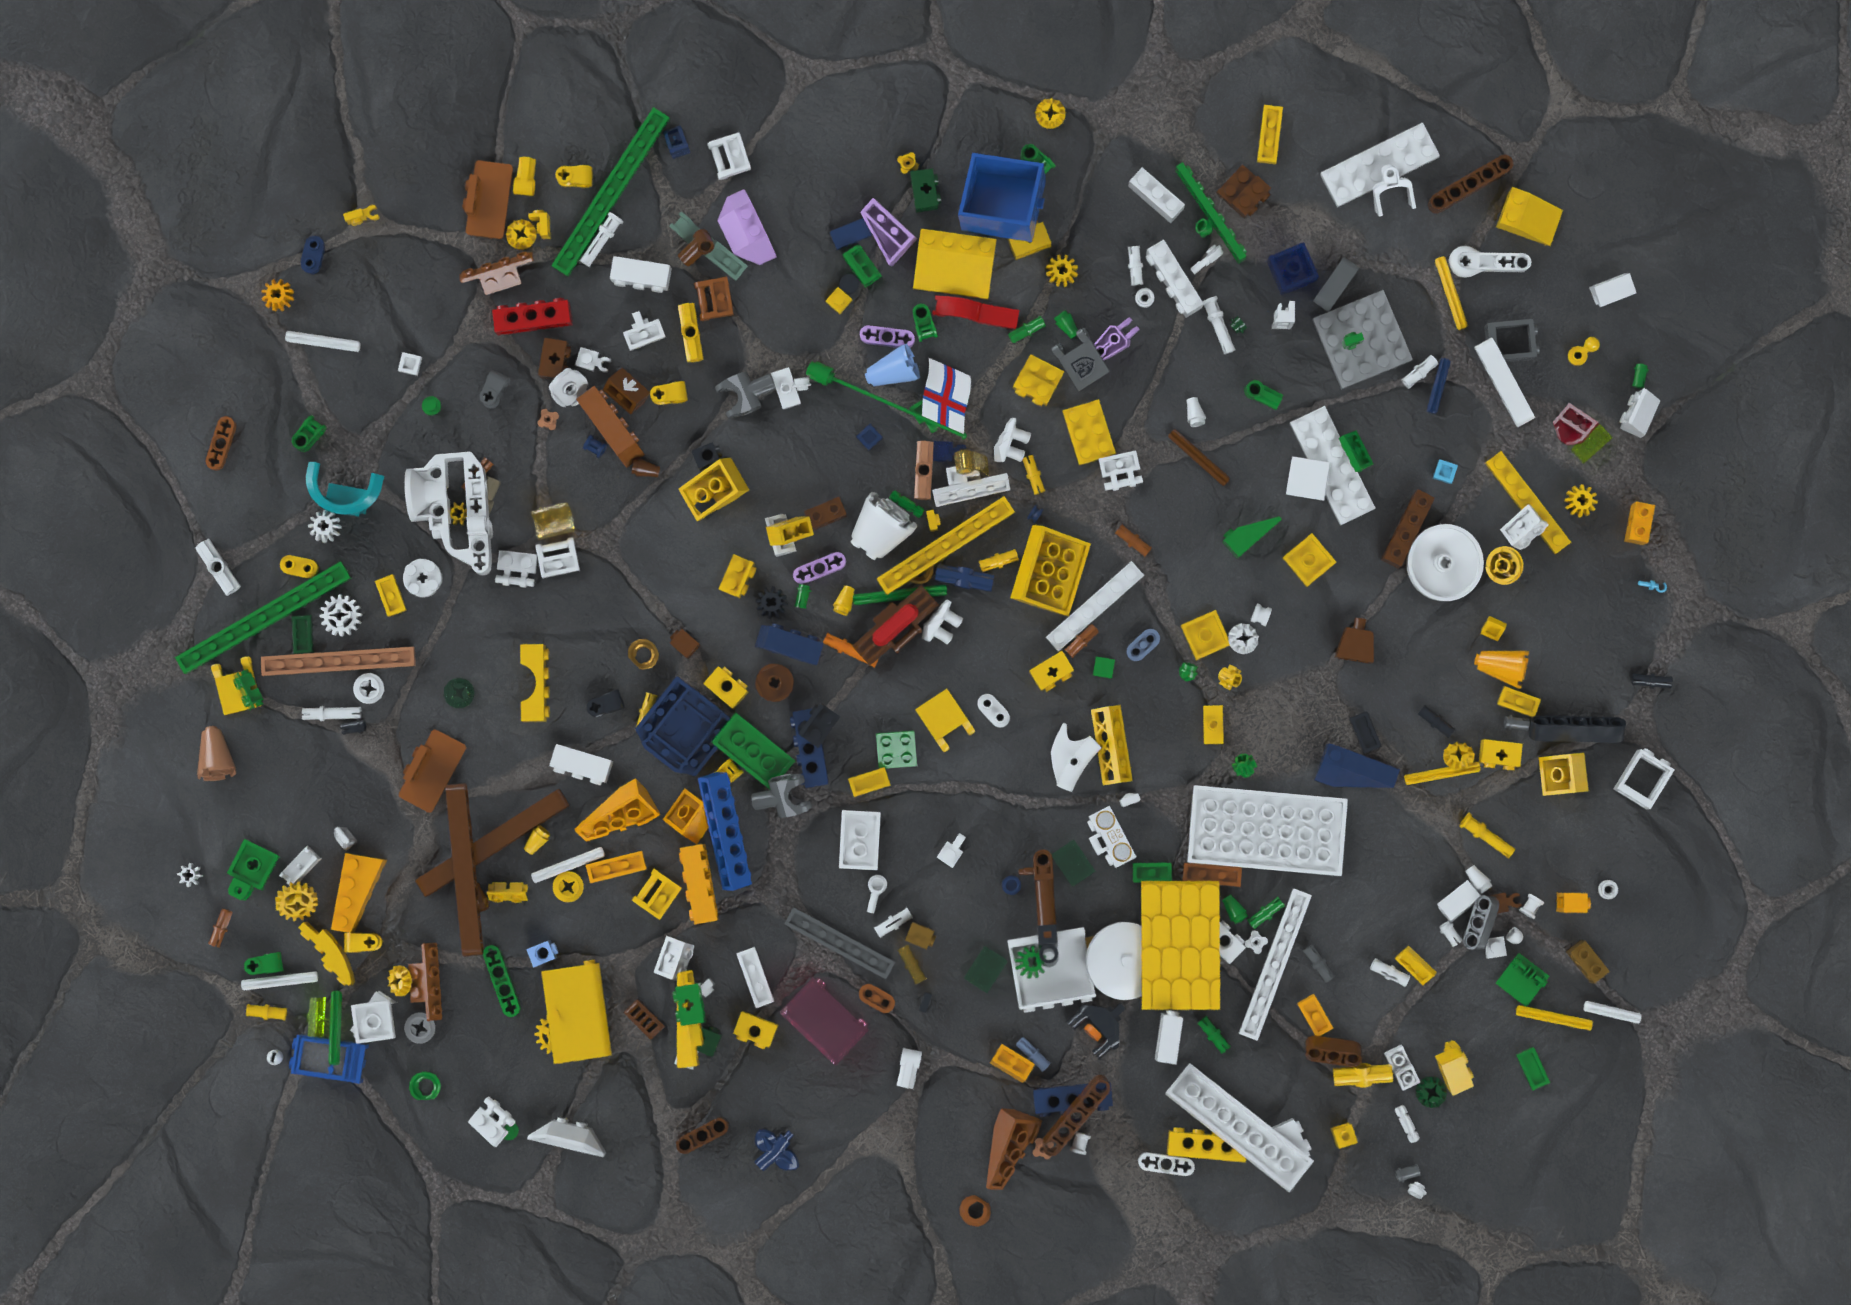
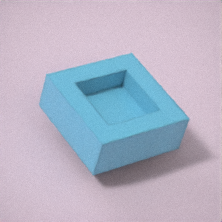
(1445, 471)

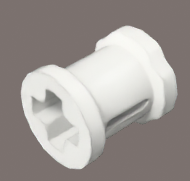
(1531, 906)
(1080, 1143)

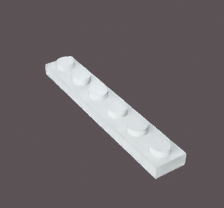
(1094, 606)

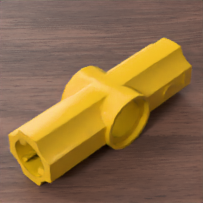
(692, 344)
(1363, 1075)

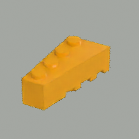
(699, 884)
(355, 889)

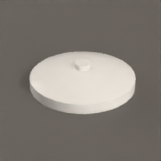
(1445, 562)
(1116, 961)

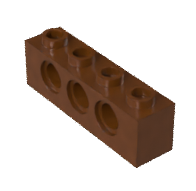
(1408, 528)

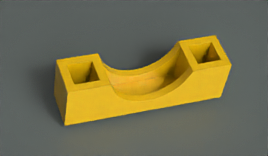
(535, 707)

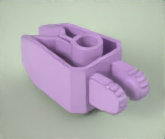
(1115, 340)

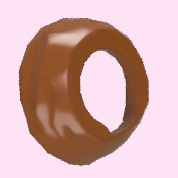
(964, 1211)

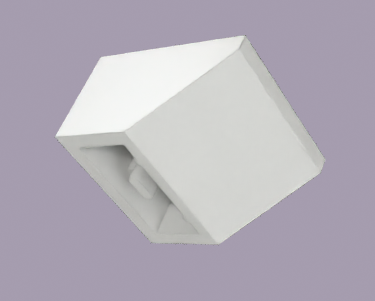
(1640, 413)

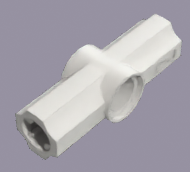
(211, 557)

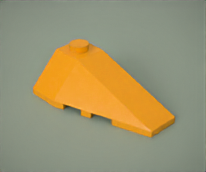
(624, 808)

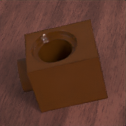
(684, 643)

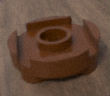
(780, 673)

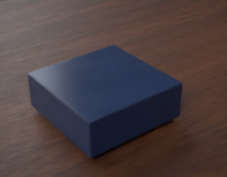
(869, 437)

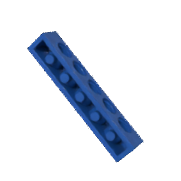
(717, 824)

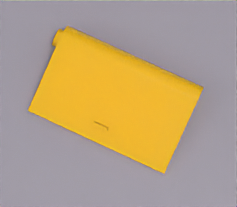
(576, 1013)

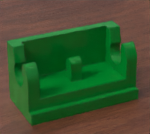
(861, 266)

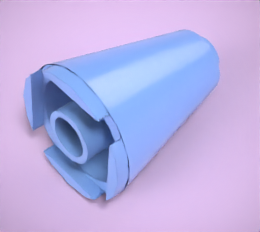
(894, 368)

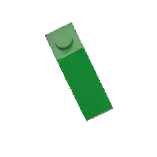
(1244, 537)

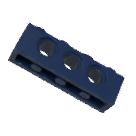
(819, 777)
(1042, 1095)

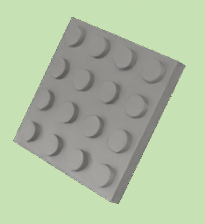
(1382, 344)

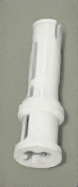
(605, 232)
(1215, 316)

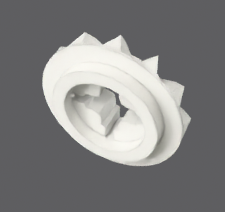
(1239, 645)
(363, 681)

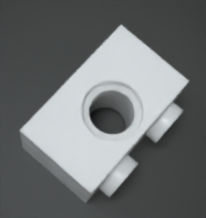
(1235, 944)

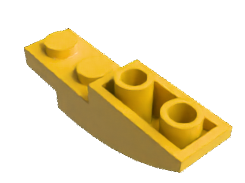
(335, 957)

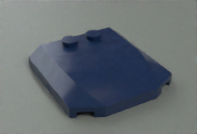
(682, 728)

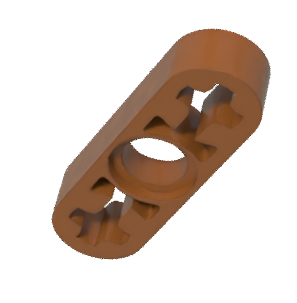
(219, 428)

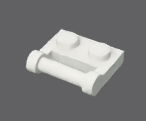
(735, 153)
(560, 563)

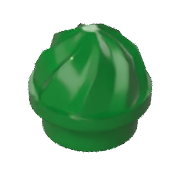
(1188, 671)

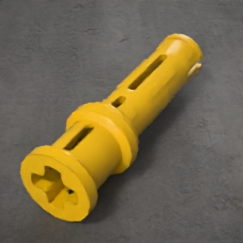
(1480, 831)

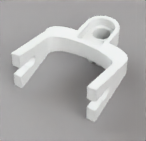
(1390, 181)

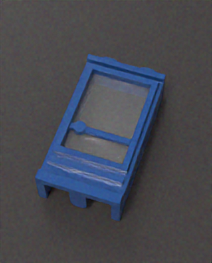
(312, 1058)

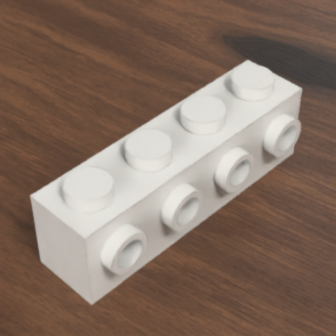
(1174, 278)

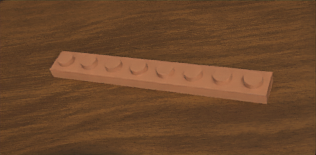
(338, 661)

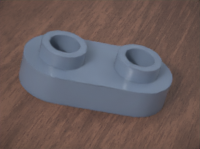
(1143, 645)

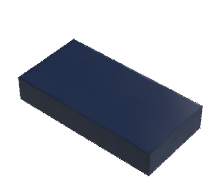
(850, 234)

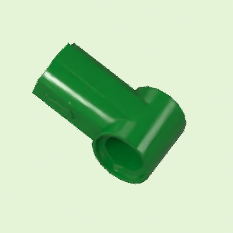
(1265, 394)

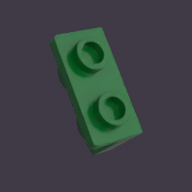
(1355, 451)

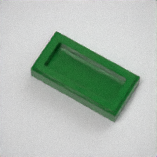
(1532, 1068)

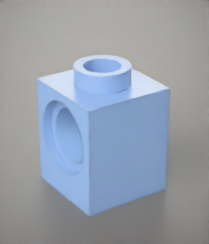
(534, 956)

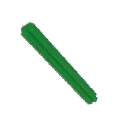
(902, 594)

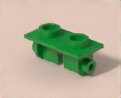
(249, 696)

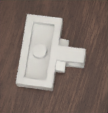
(643, 332)

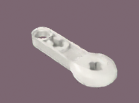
(1483, 262)

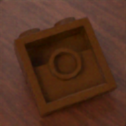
(1244, 191)

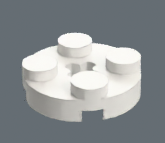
(562, 381)
(414, 585)

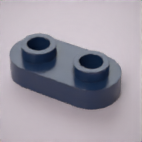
(313, 254)

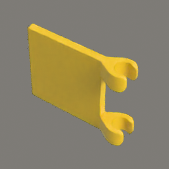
(228, 694)
(943, 716)

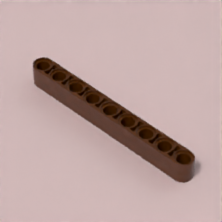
(497, 839)
(464, 870)

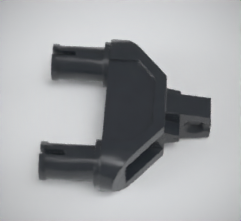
(1105, 1020)

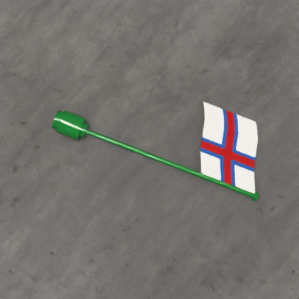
(943, 397)

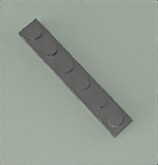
(839, 943)

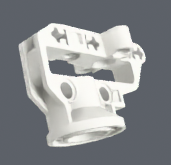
(427, 494)

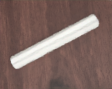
(323, 341)
(568, 865)
(282, 980)

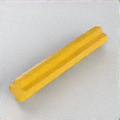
(1451, 293)
(1439, 774)
(1554, 1017)

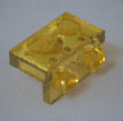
(553, 520)

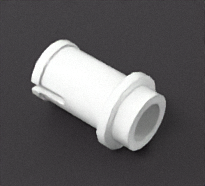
(1450, 933)

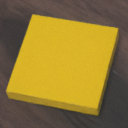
(1309, 560)
(1205, 635)

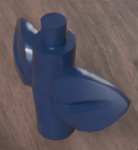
(775, 1150)

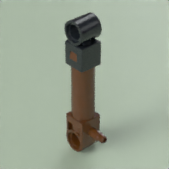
(1045, 906)

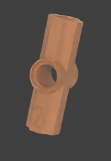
(923, 482)

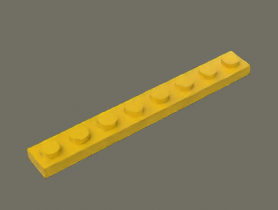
(945, 545)

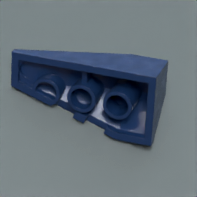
(1349, 769)

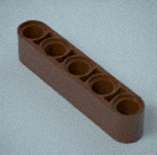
(1478, 179)
(1074, 1124)

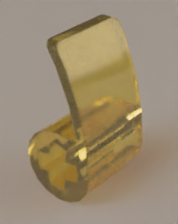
(968, 461)

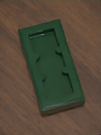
(302, 634)

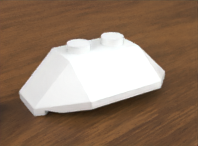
(569, 1136)

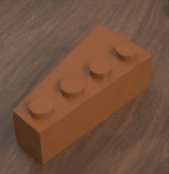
(610, 426)

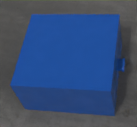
(1002, 197)

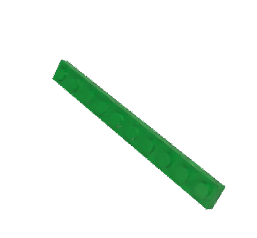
(610, 192)
(263, 618)

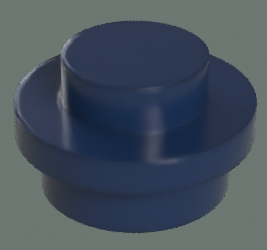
(1011, 885)

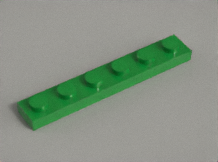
(1206, 205)

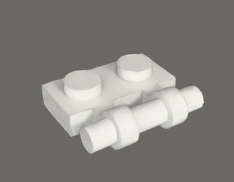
(1120, 464)
(516, 562)
(487, 1126)

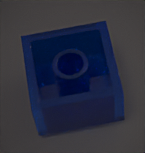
(1292, 268)

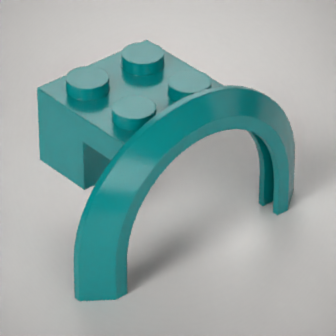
(341, 498)

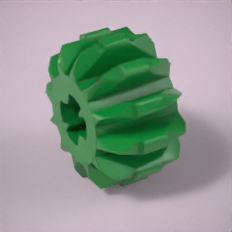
(1034, 969)

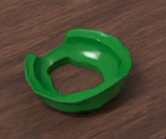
(414, 1085)

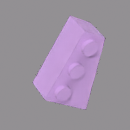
(888, 232)

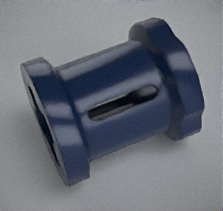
(595, 446)

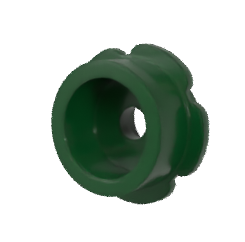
(1238, 325)

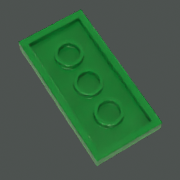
(752, 750)

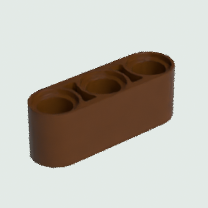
(1333, 1051)
(693, 1138)

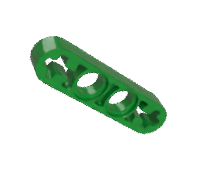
(499, 981)

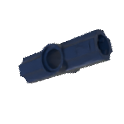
(964, 577)

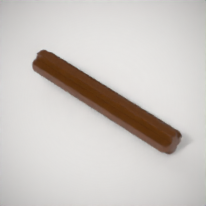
(1199, 457)

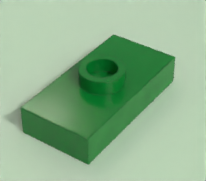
(1152, 872)

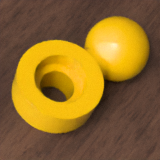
(1590, 345)

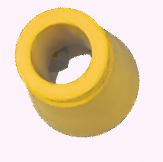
(844, 601)
(537, 838)

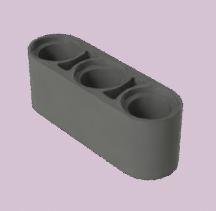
(1336, 284)
(1474, 929)

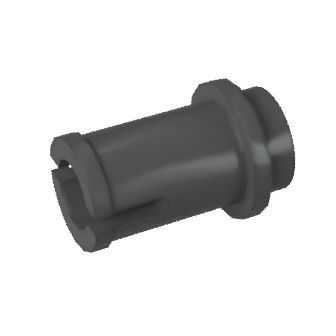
(1516, 723)
(1407, 1173)

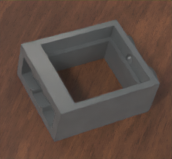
(1490, 331)

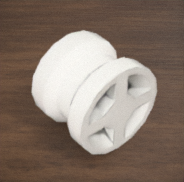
(1261, 614)

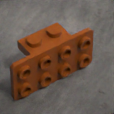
(487, 199)
(431, 770)

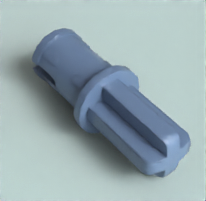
(1033, 1054)

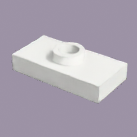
(784, 386)

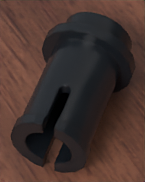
(354, 727)

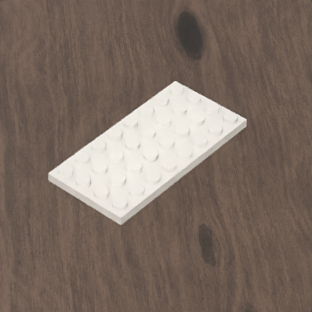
(1267, 830)

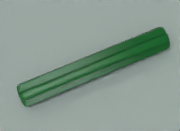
(335, 1028)

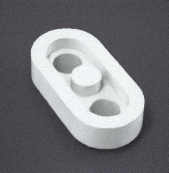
(993, 710)

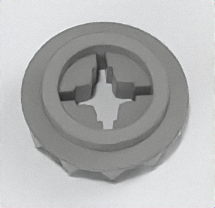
(411, 1031)

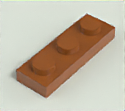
(1201, 872)

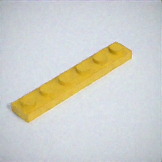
(1522, 496)

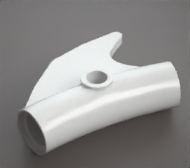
(1064, 753)

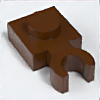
(1505, 902)

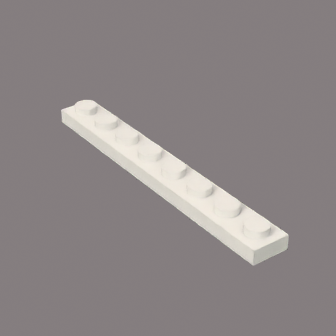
(1275, 964)

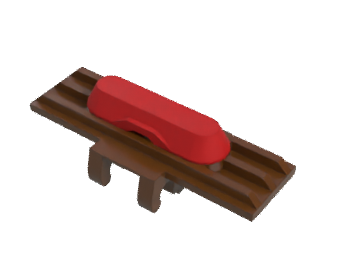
(892, 622)

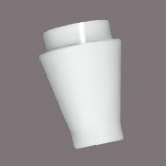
(1195, 414)
(1478, 879)

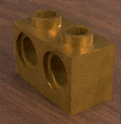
(920, 936)
(1587, 961)

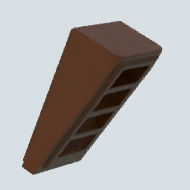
(628, 1012)

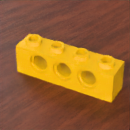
(1176, 1148)

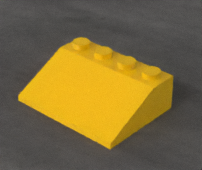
(954, 263)
(1050, 570)

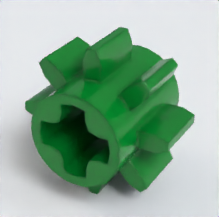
(1244, 765)

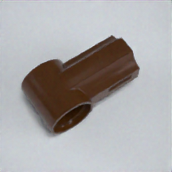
(701, 244)

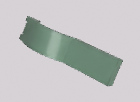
(719, 256)

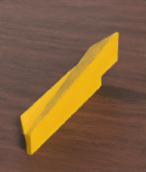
(689, 1035)

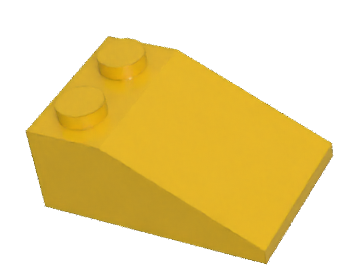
(1529, 216)
(718, 481)

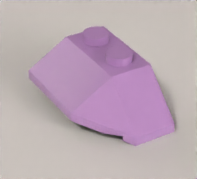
(745, 229)

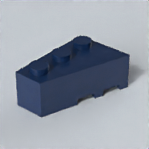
(789, 643)

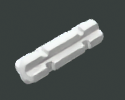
(1407, 1124)

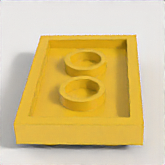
(1088, 432)

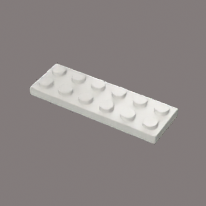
(1363, 171)
(1344, 486)

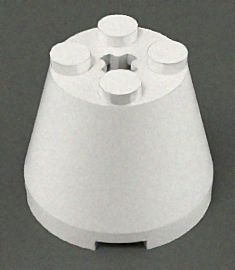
(881, 526)

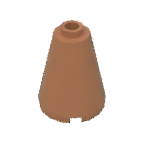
(214, 756)

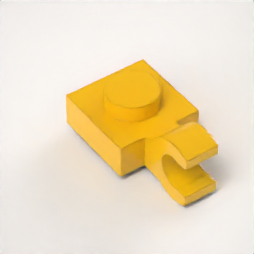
(358, 216)

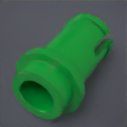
(1640, 376)
(802, 596)

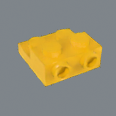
(1037, 380)

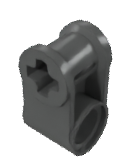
(495, 386)

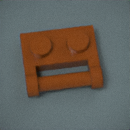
(720, 298)

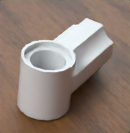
(909, 1064)

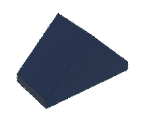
(676, 142)

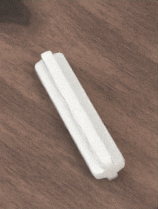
(1612, 1012)

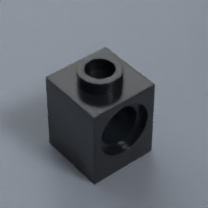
(698, 455)

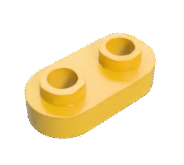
(298, 566)

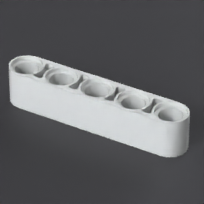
(1504, 382)

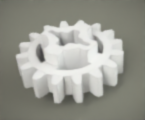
(341, 623)

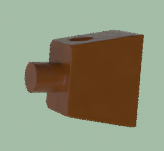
(1356, 643)

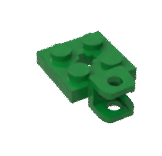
(244, 876)

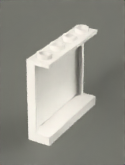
(1059, 983)

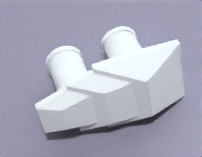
(1003, 446)
(932, 626)

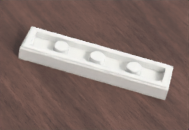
(971, 490)

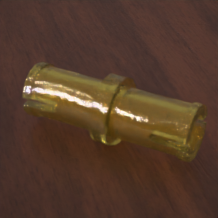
(911, 964)

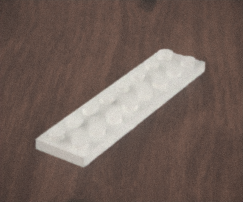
(1239, 1127)

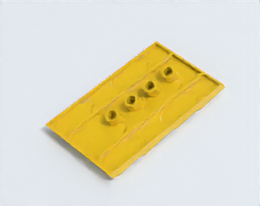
(1180, 945)

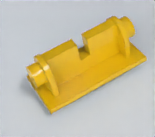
(498, 893)

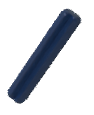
(1438, 386)

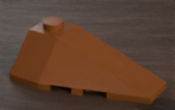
(1010, 1138)

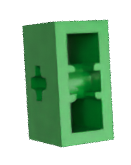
(696, 1013)

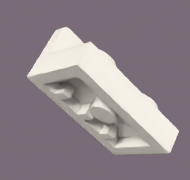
(1524, 527)
(673, 958)

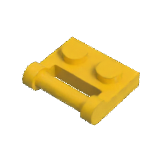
(662, 897)

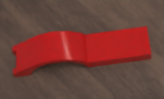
(976, 312)

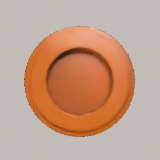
(1092, 1032)

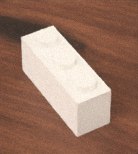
(1156, 195)
(640, 274)
(580, 764)

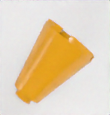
(1503, 665)

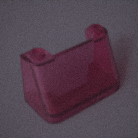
(824, 1021)

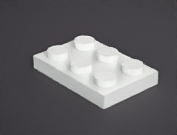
(859, 840)

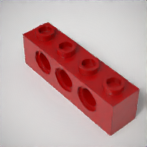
(561, 318)

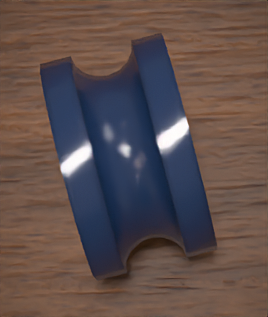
(1035, 514)

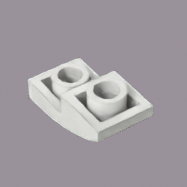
(1402, 1067)

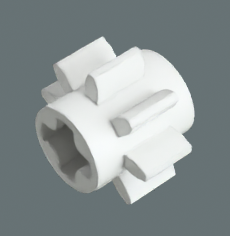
(195, 871)

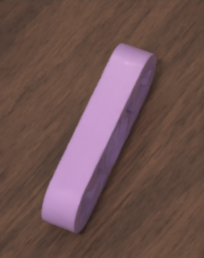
(874, 329)
(822, 560)

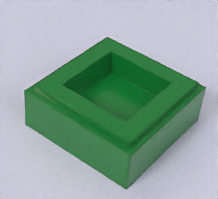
(1103, 667)

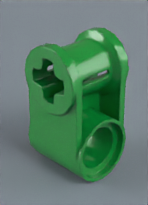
(1038, 157)
(924, 324)
(308, 432)
(266, 964)

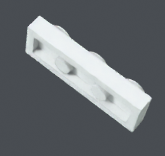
(755, 977)

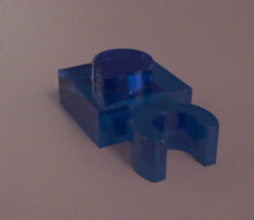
(944, 450)

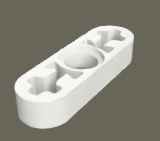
(1181, 1160)

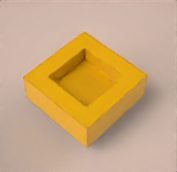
(838, 300)
(933, 520)
(1493, 628)

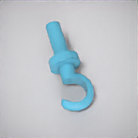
(1652, 585)

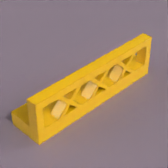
(1115, 744)

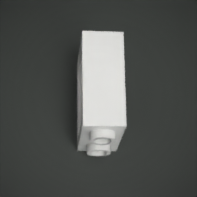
(1633, 795)
(1168, 1037)

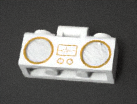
(1116, 843)

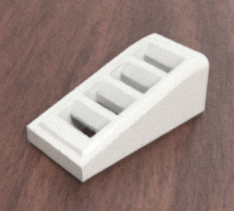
(344, 837)

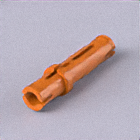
(845, 647)

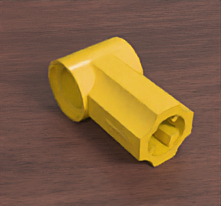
(524, 182)

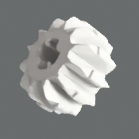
(328, 519)

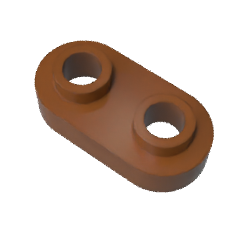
(877, 997)

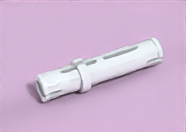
(331, 713)

